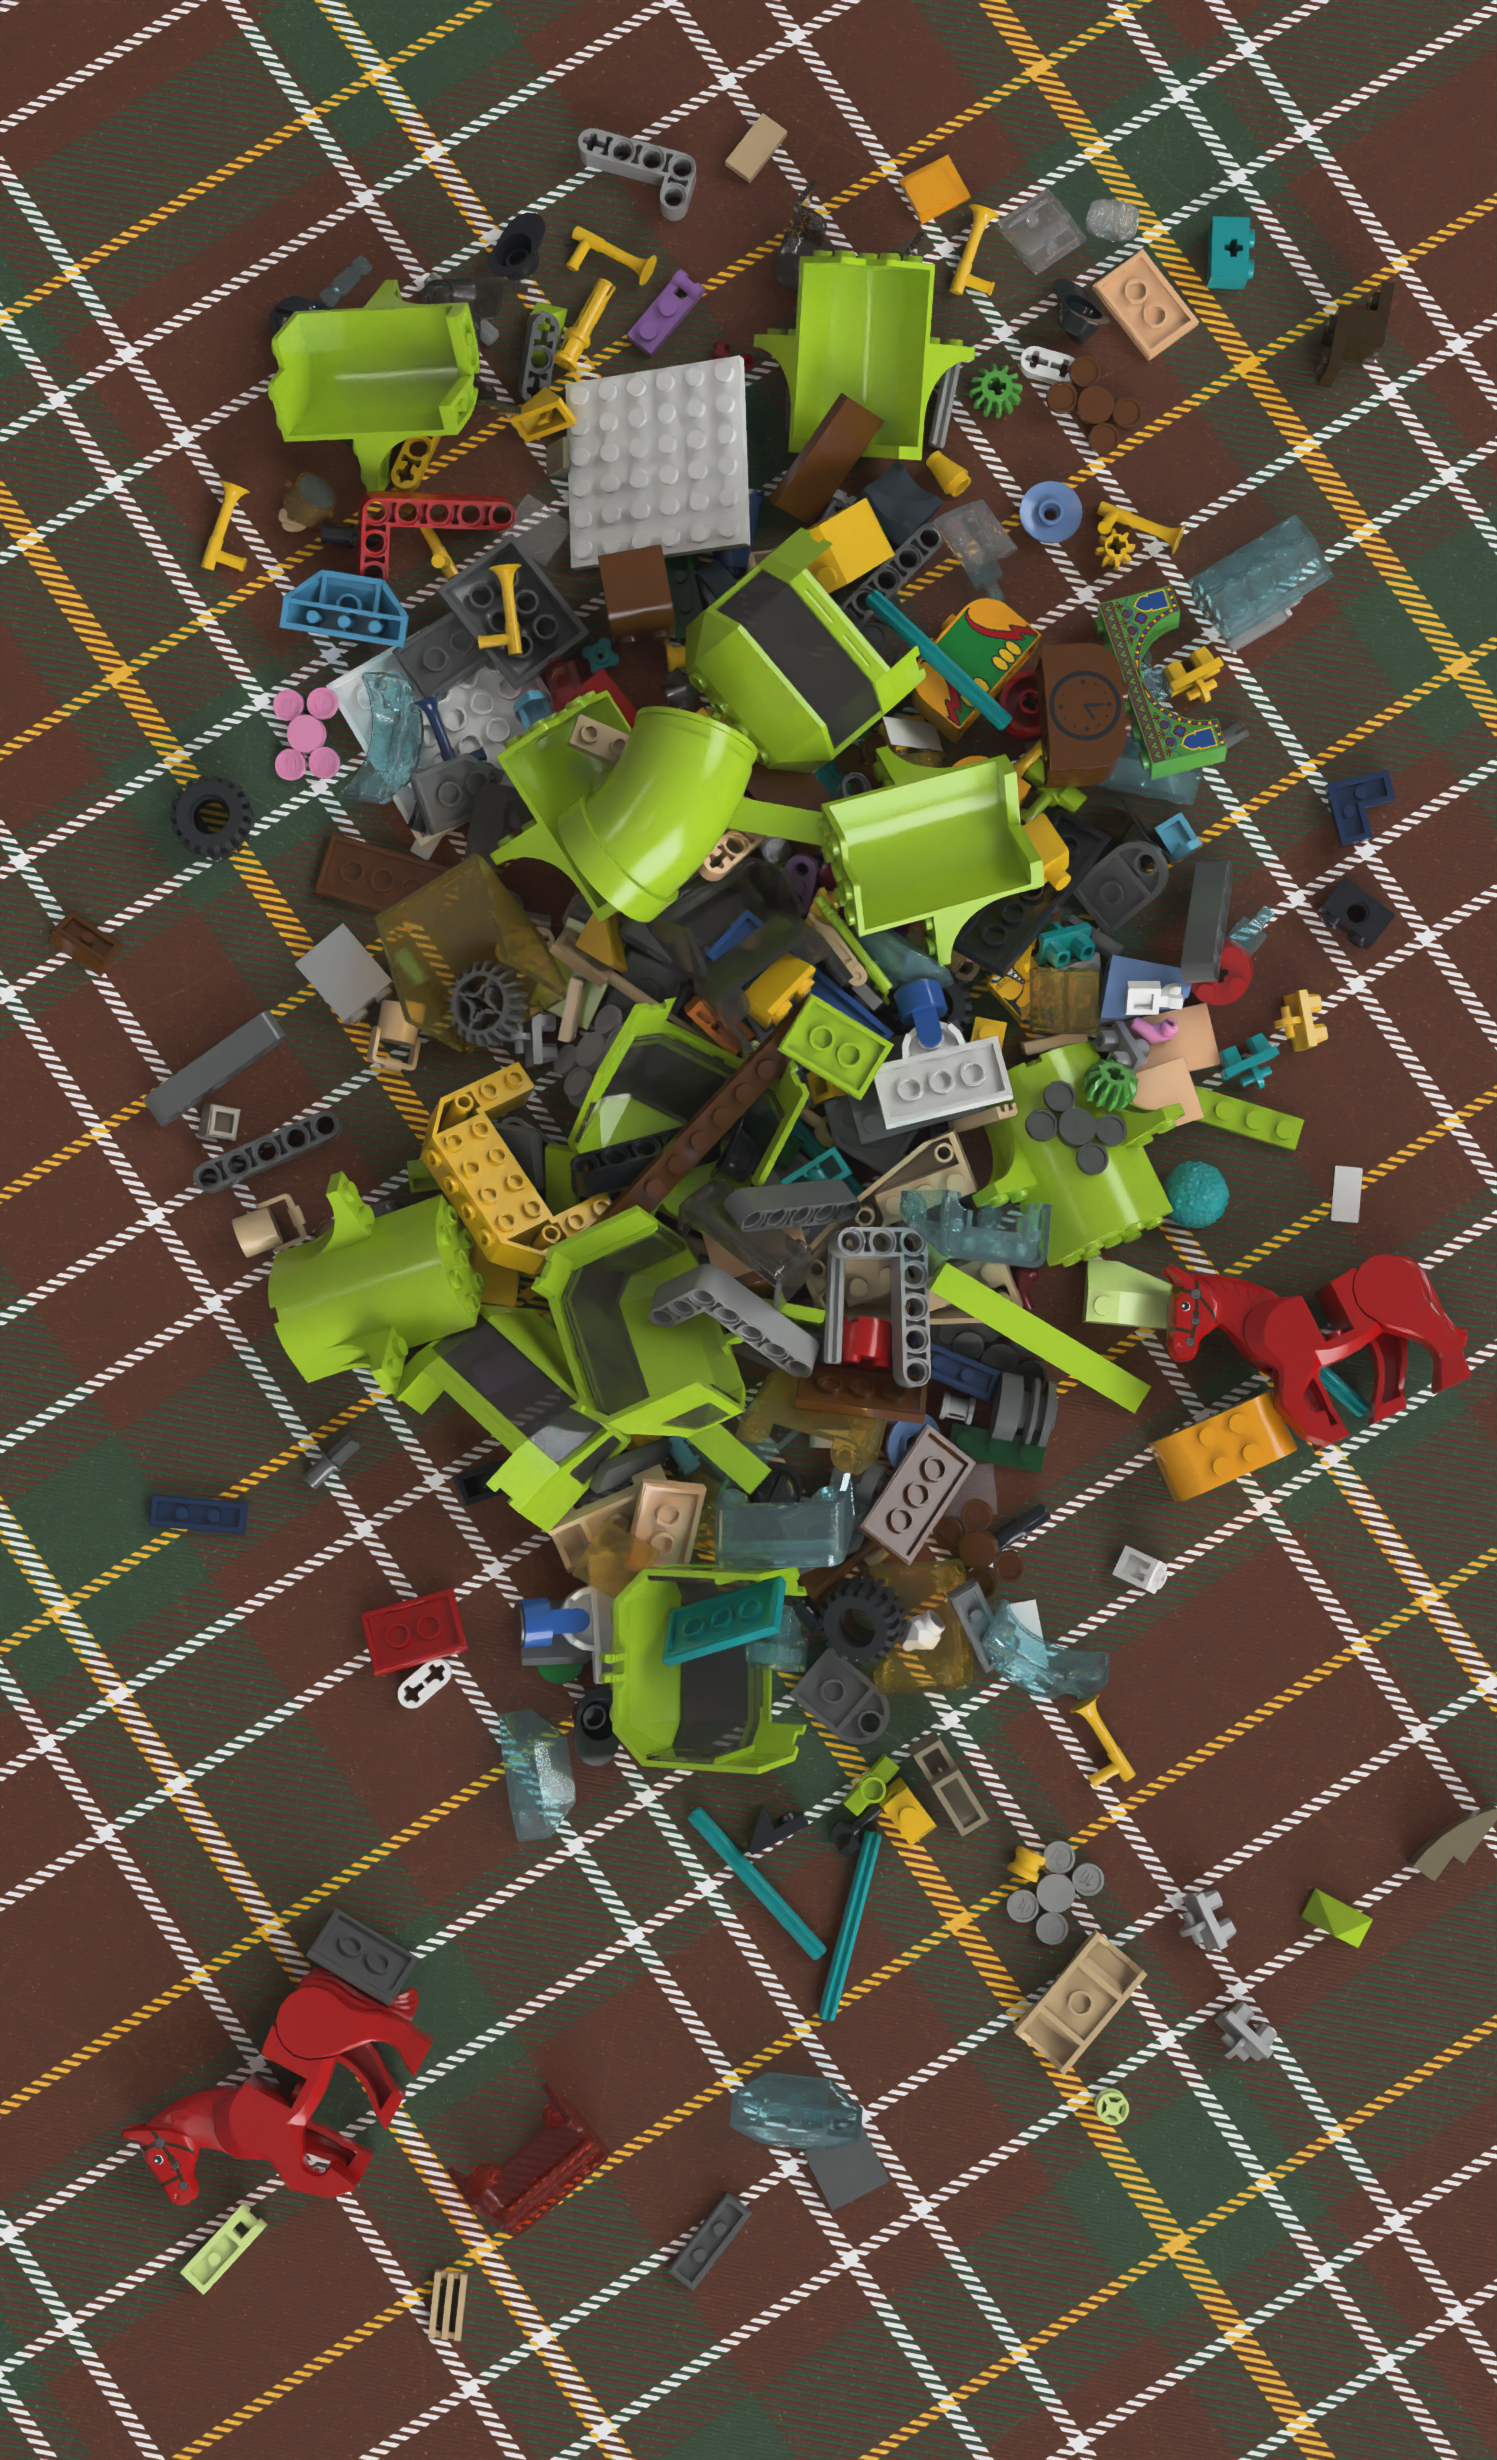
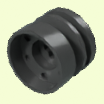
(1023, 1409)

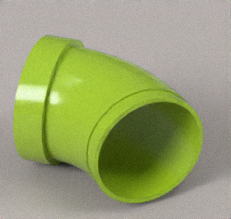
(658, 809)

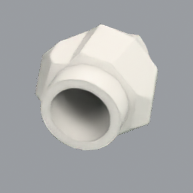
(922, 1631)

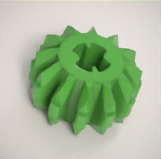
(986, 397)
(1110, 1084)

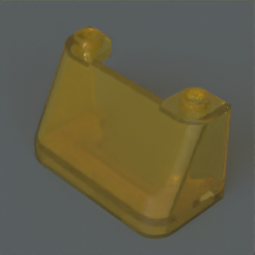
(854, 1437)
(950, 1662)

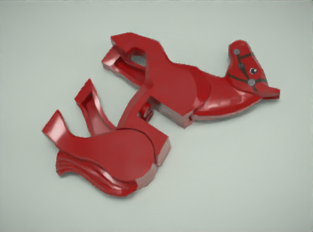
(1367, 1307)
(314, 2029)

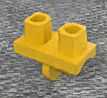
(1205, 667)
(1298, 1020)

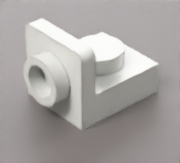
(1141, 1570)

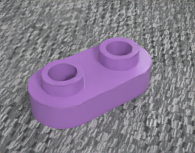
(804, 882)

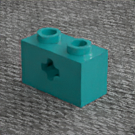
(1226, 235)
(825, 1167)

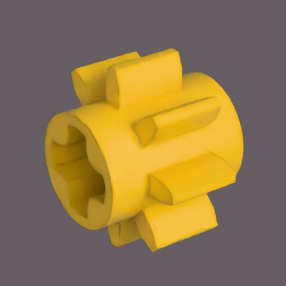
(1108, 554)

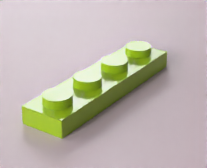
(1249, 1119)

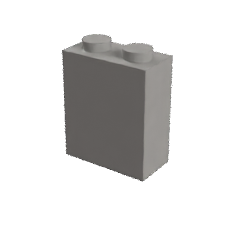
(345, 975)

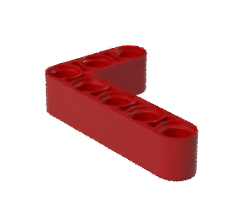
(421, 518)

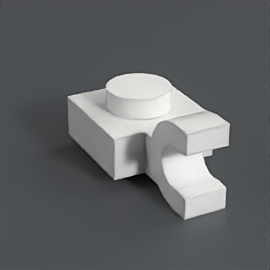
(1147, 997)

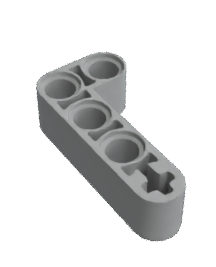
(635, 168)

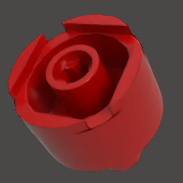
(1015, 692)
(1235, 981)
(867, 1342)

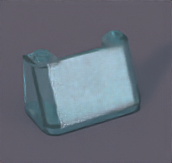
(1003, 1235)

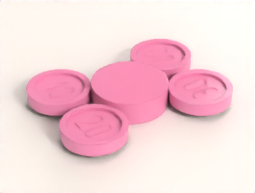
(306, 734)

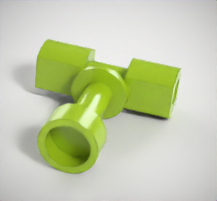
(1066, 797)
(871, 1785)

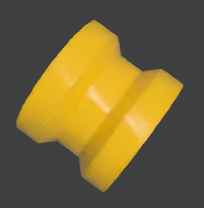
(1026, 1863)

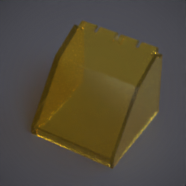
(451, 925)

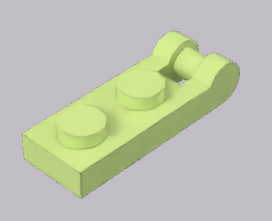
(222, 2249)

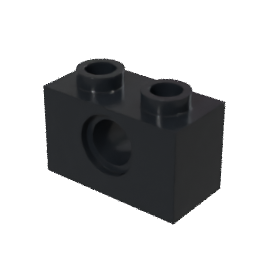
(1374, 915)

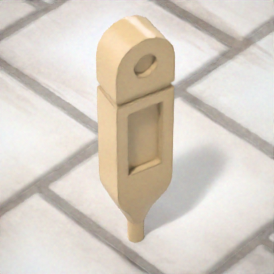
(841, 949)

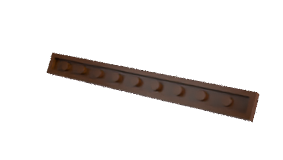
(706, 1125)

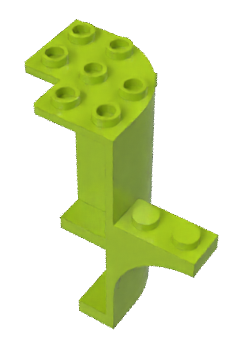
(864, 336)
(375, 376)
(550, 780)
(928, 847)
(1085, 1208)
(374, 1287)

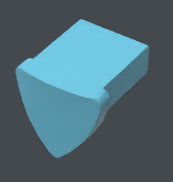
(533, 707)
(1177, 838)

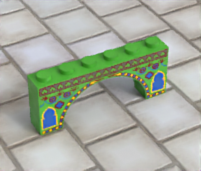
(1166, 740)

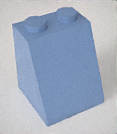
(1114, 986)

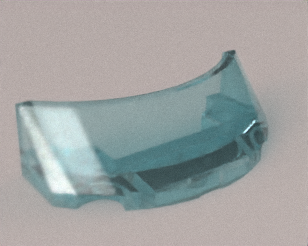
(393, 743)
(1041, 1665)

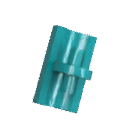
(1061, 943)
(1234, 1065)

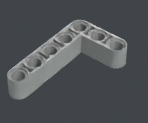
(901, 1291)
(740, 1311)

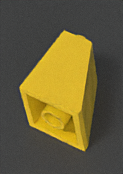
(856, 546)

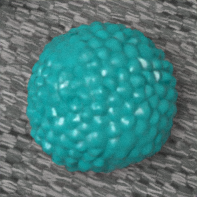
(1196, 1194)

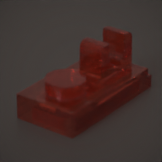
(563, 682)

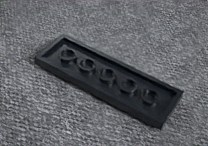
(1009, 925)

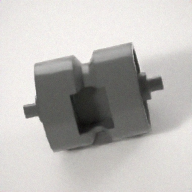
(865, 1485)

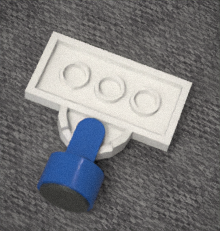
(937, 1067)
(581, 1620)

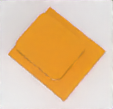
(934, 189)

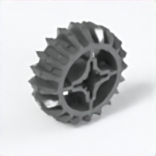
(499, 991)

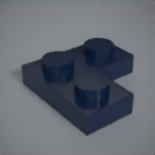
(1349, 802)

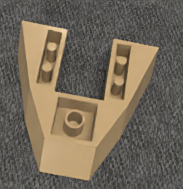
(867, 1283)

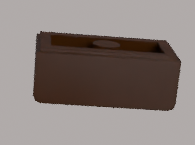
(85, 943)

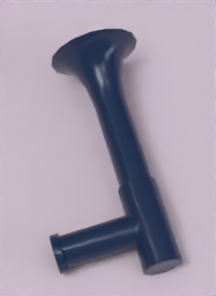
(430, 708)

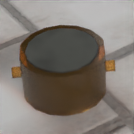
(309, 499)

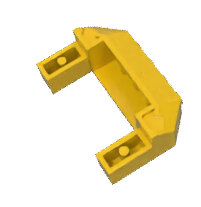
(488, 1182)

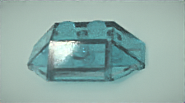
(901, 959)
(782, 1650)
(536, 1773)
(796, 2112)

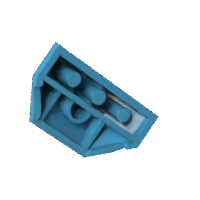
(346, 608)

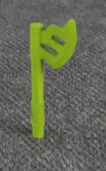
(874, 974)

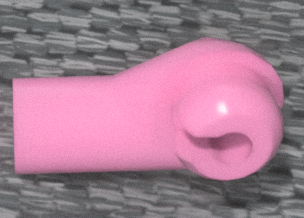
(1155, 1033)

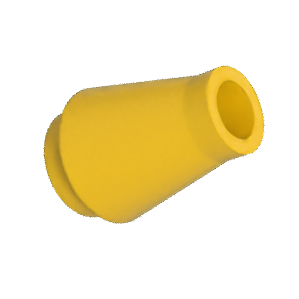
(950, 475)

